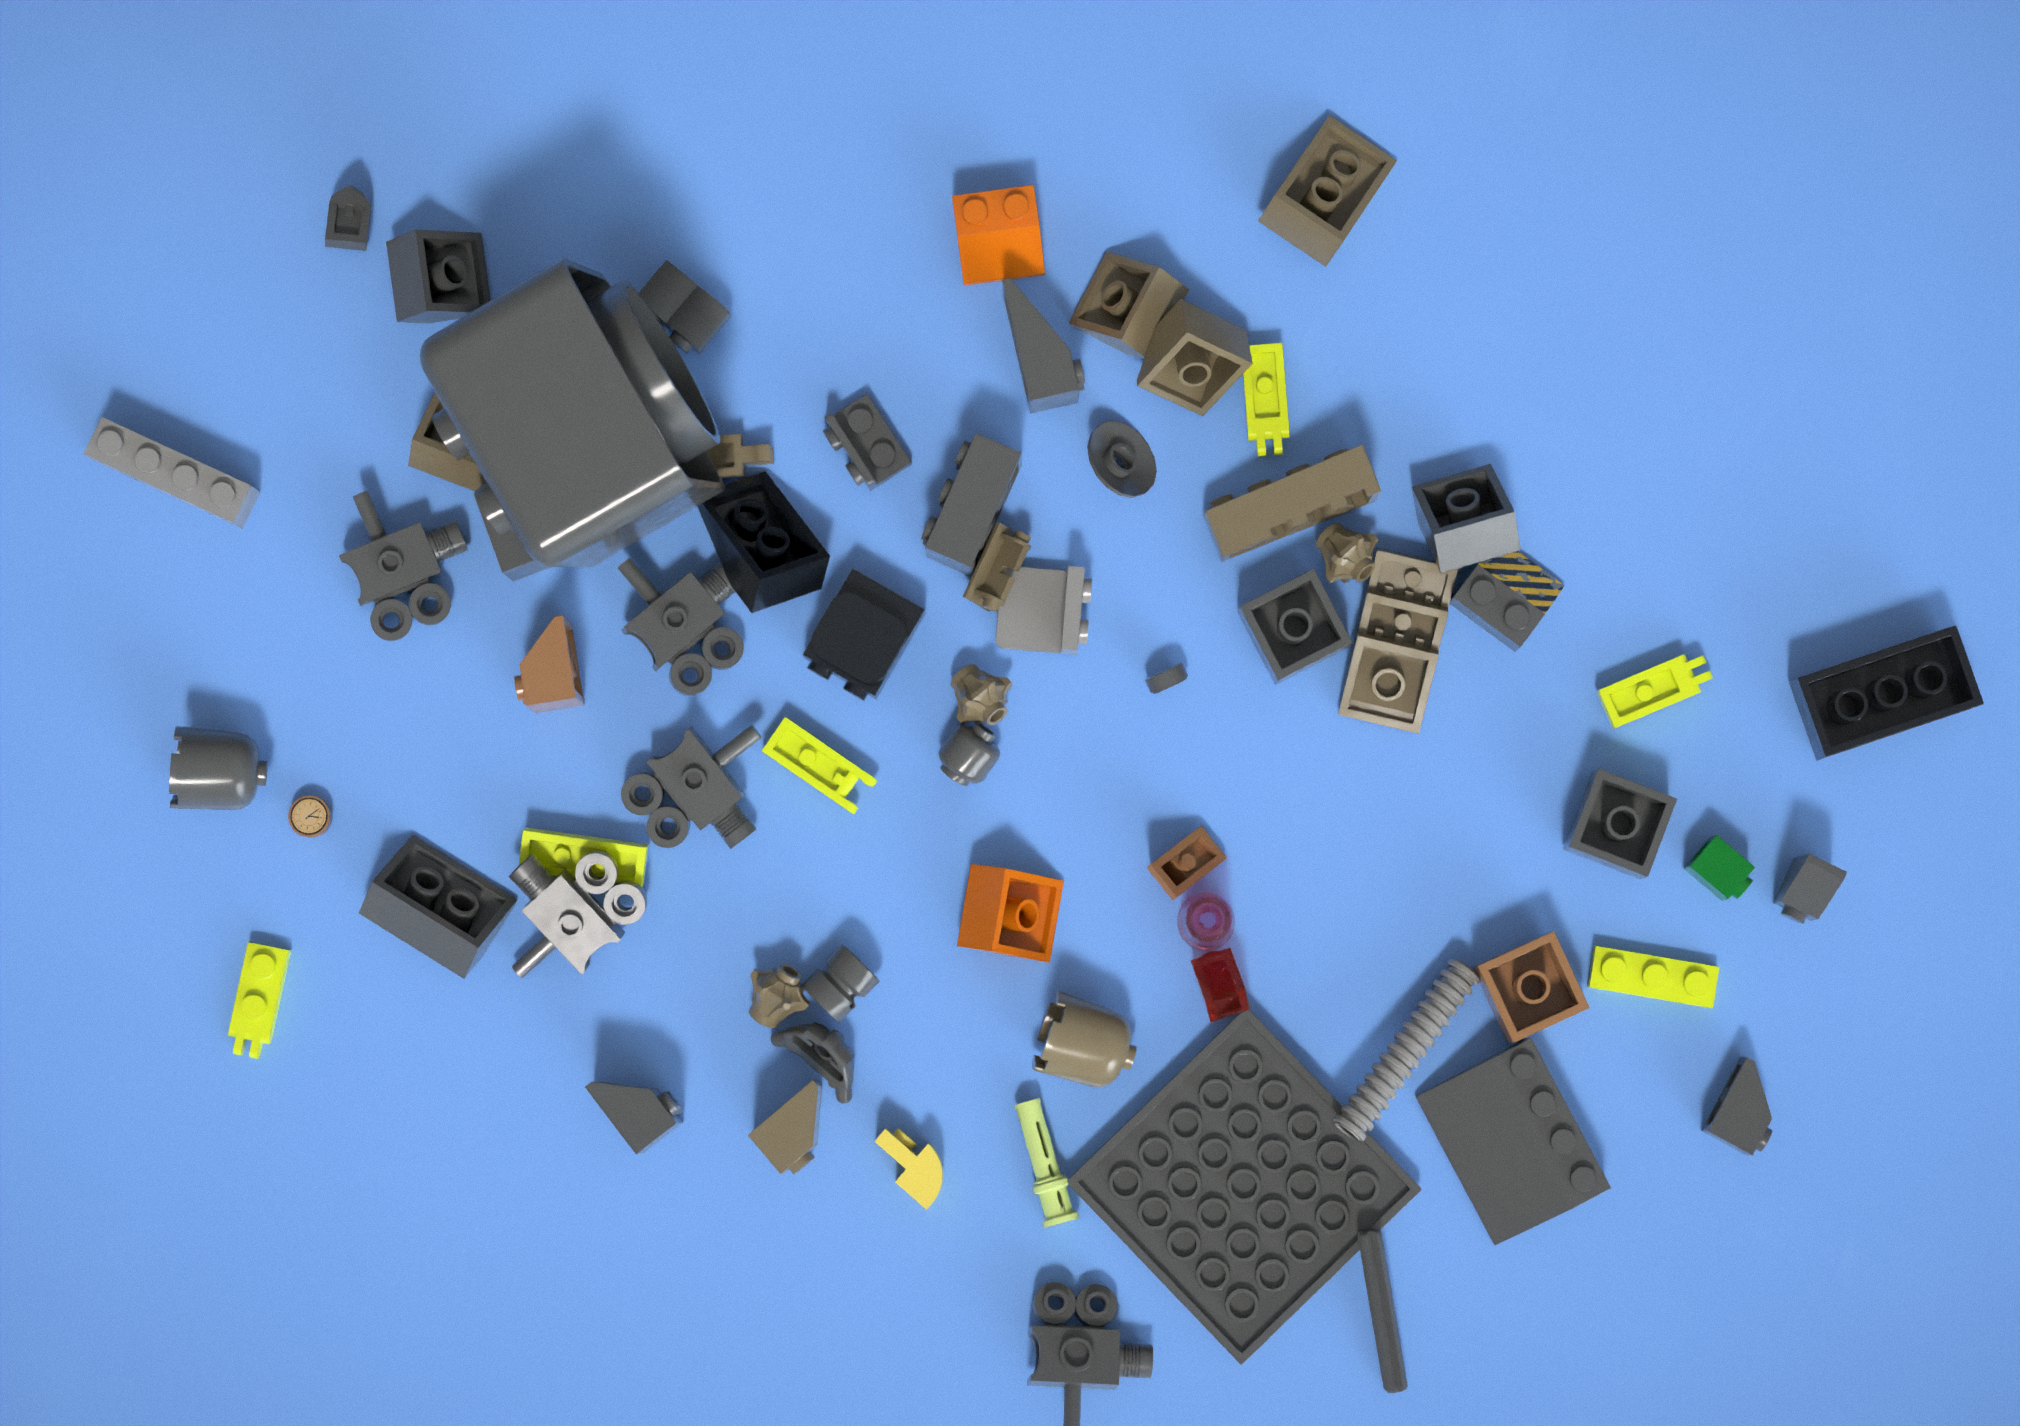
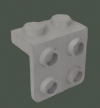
(1044, 611)

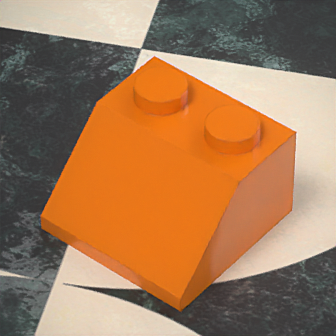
(998, 235)
(1010, 913)

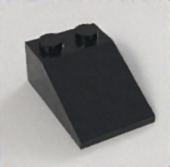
(763, 543)

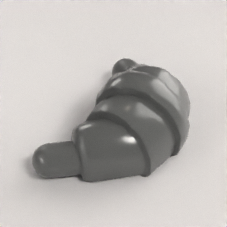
(823, 1052)

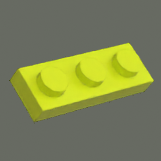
(565, 850)
(1653, 977)

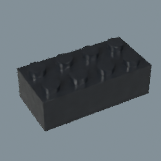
(1886, 692)

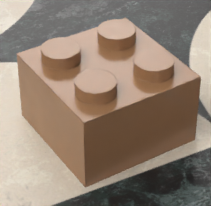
(1531, 987)

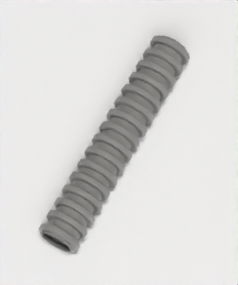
(1406, 1050)

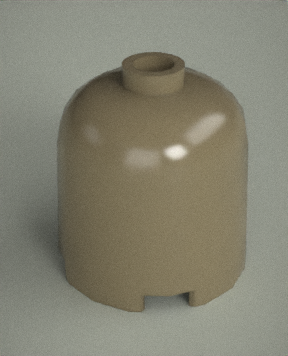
(1084, 1042)

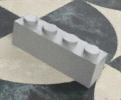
(172, 472)

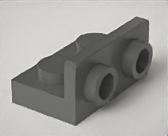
(867, 442)

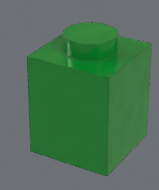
(1720, 869)

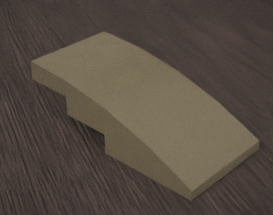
(1397, 641)

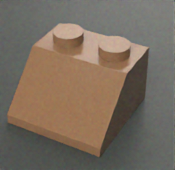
(551, 670)

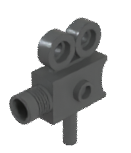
(399, 564)
(682, 619)
(699, 788)
(1082, 1354)

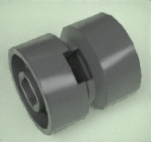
(840, 983)

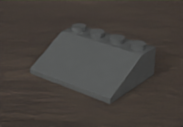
(1513, 1141)

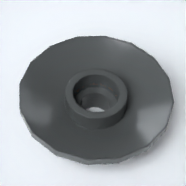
(1121, 459)

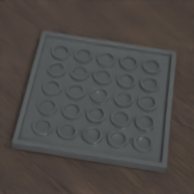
(1242, 1186)

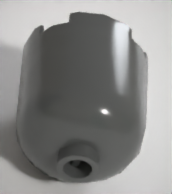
(214, 770)

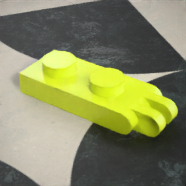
(1266, 397)
(1652, 690)
(258, 997)

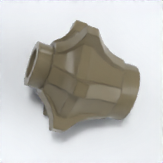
(1346, 553)
(980, 695)
(776, 995)

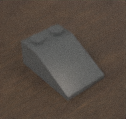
(1043, 358)

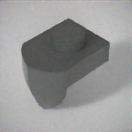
(348, 219)

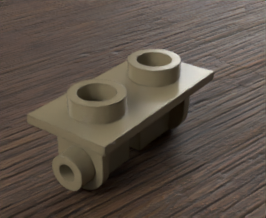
(1003, 550)

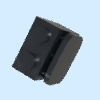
(862, 635)

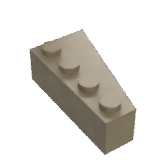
(1292, 503)

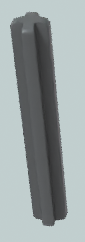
(1382, 1310)

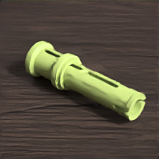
(1050, 1184)

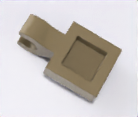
(731, 456)

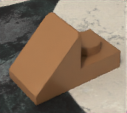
(1186, 863)

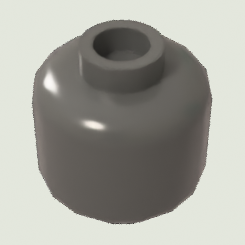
(969, 753)

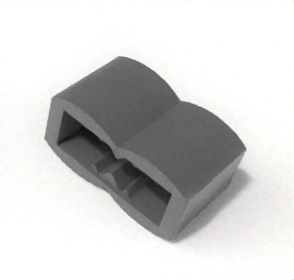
(684, 308)

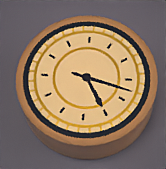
(310, 816)

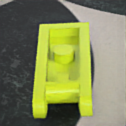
(816, 763)

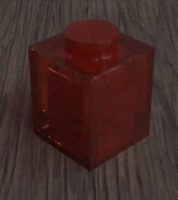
(1220, 984)

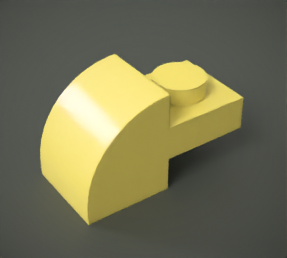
(923, 1171)

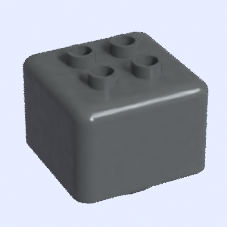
(573, 415)

